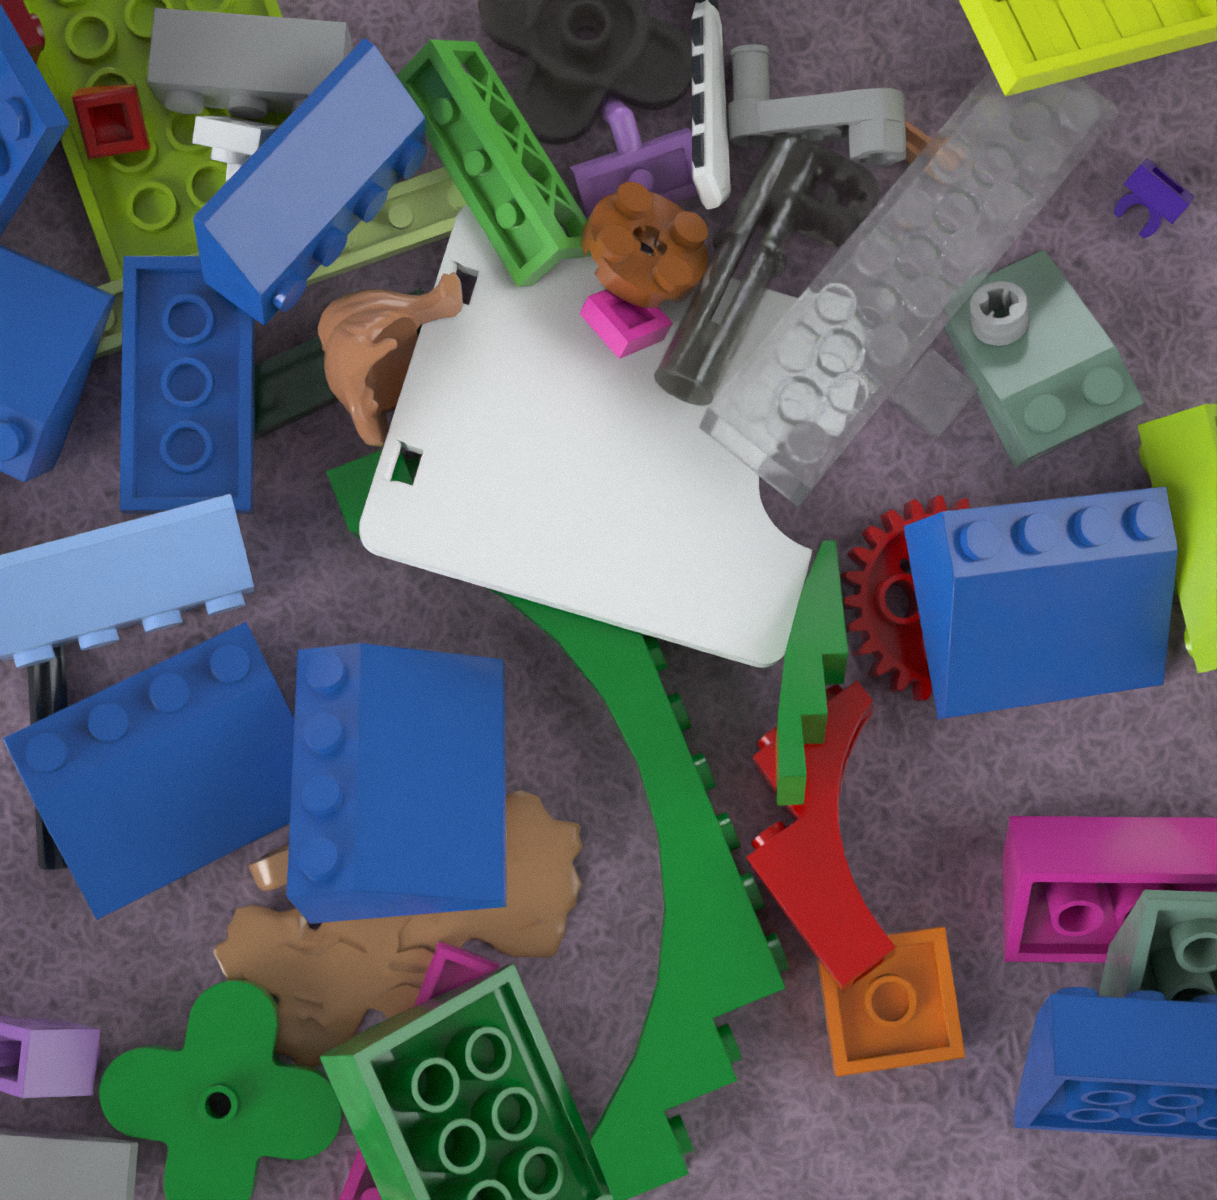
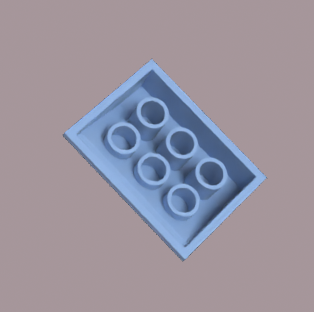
(121, 578)

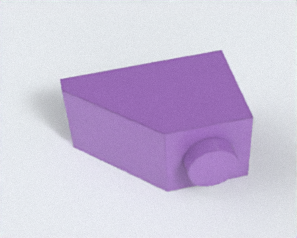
(47, 1057)

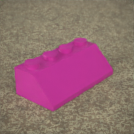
(1080, 877)

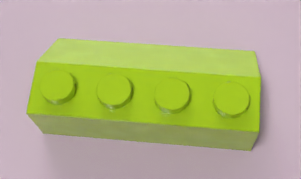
(1183, 456)

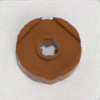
(674, 234)

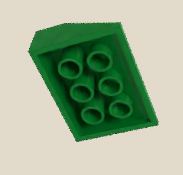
(465, 1101)

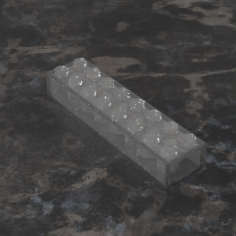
(902, 279)

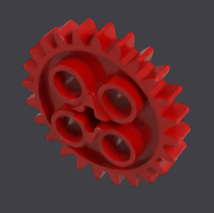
(891, 639)

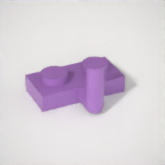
(657, 164)

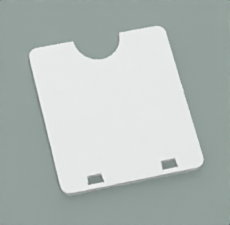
(577, 471)

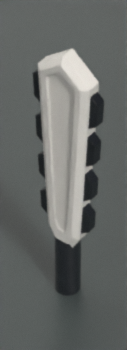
(709, 113)

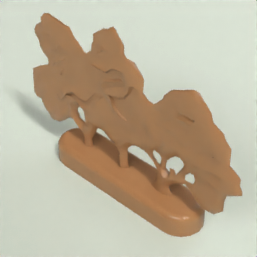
(346, 967)

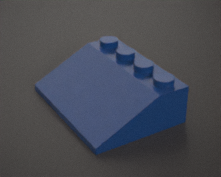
(46, 353)
(1044, 599)
(162, 770)
(397, 783)
(1121, 1065)

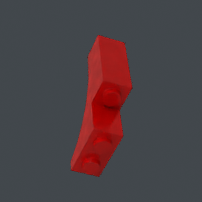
(807, 862)

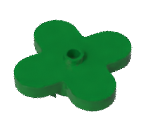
(233, 1051)

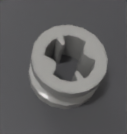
(997, 296)

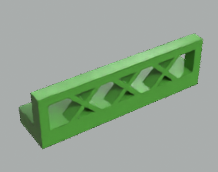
(492, 160)

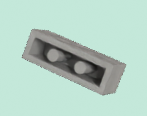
(241, 60)

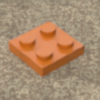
(897, 1012)

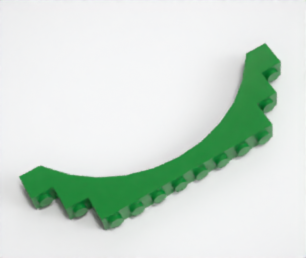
(710, 935)

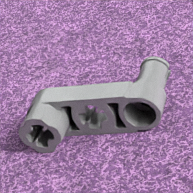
(866, 117)

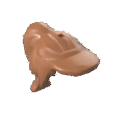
(371, 344)

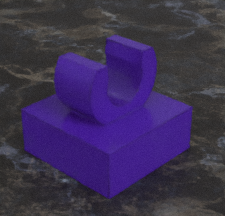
(1157, 193)

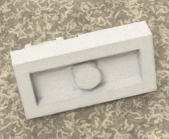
(231, 138)

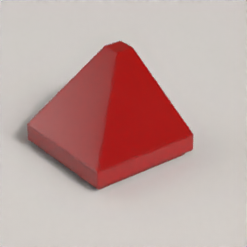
(110, 120)

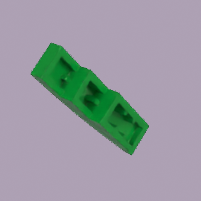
(812, 659)

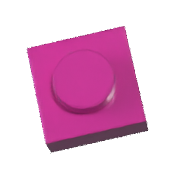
(624, 325)

